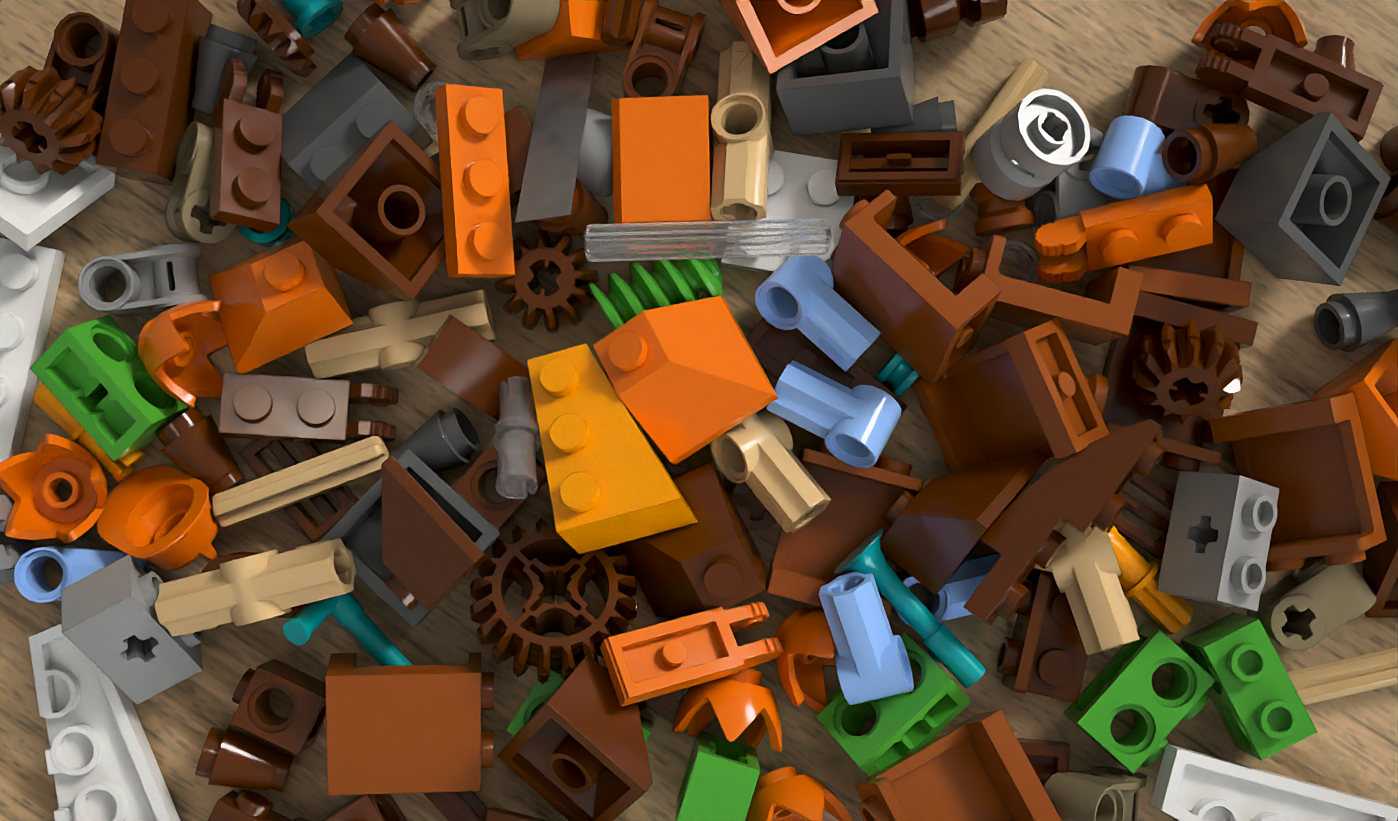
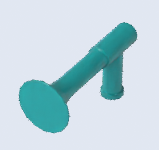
(350, 615)
(941, 642)

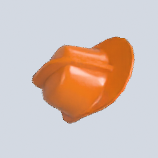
(160, 518)

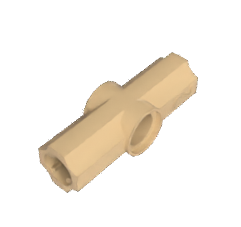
(742, 159)
(395, 334)
(762, 456)
(1089, 577)
(256, 587)

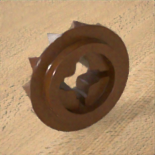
(278, 35)

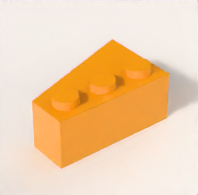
(597, 459)

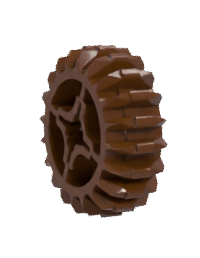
(527, 565)

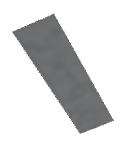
(556, 138)

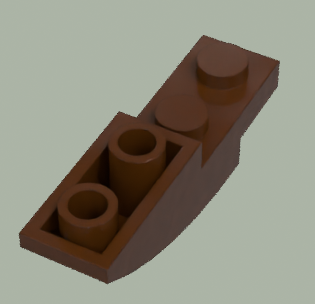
(1073, 492)

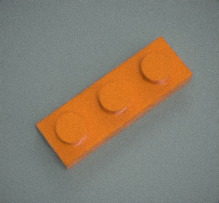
(474, 182)

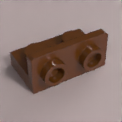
(1045, 645)

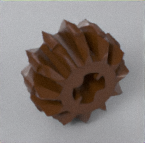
(48, 120)
(568, 282)
(1187, 371)

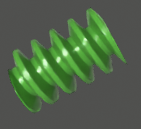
(664, 286)

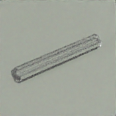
(707, 239)

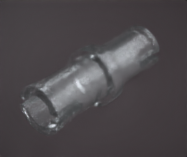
(516, 439)

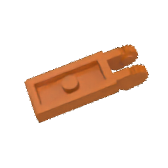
(1124, 232)
(685, 652)

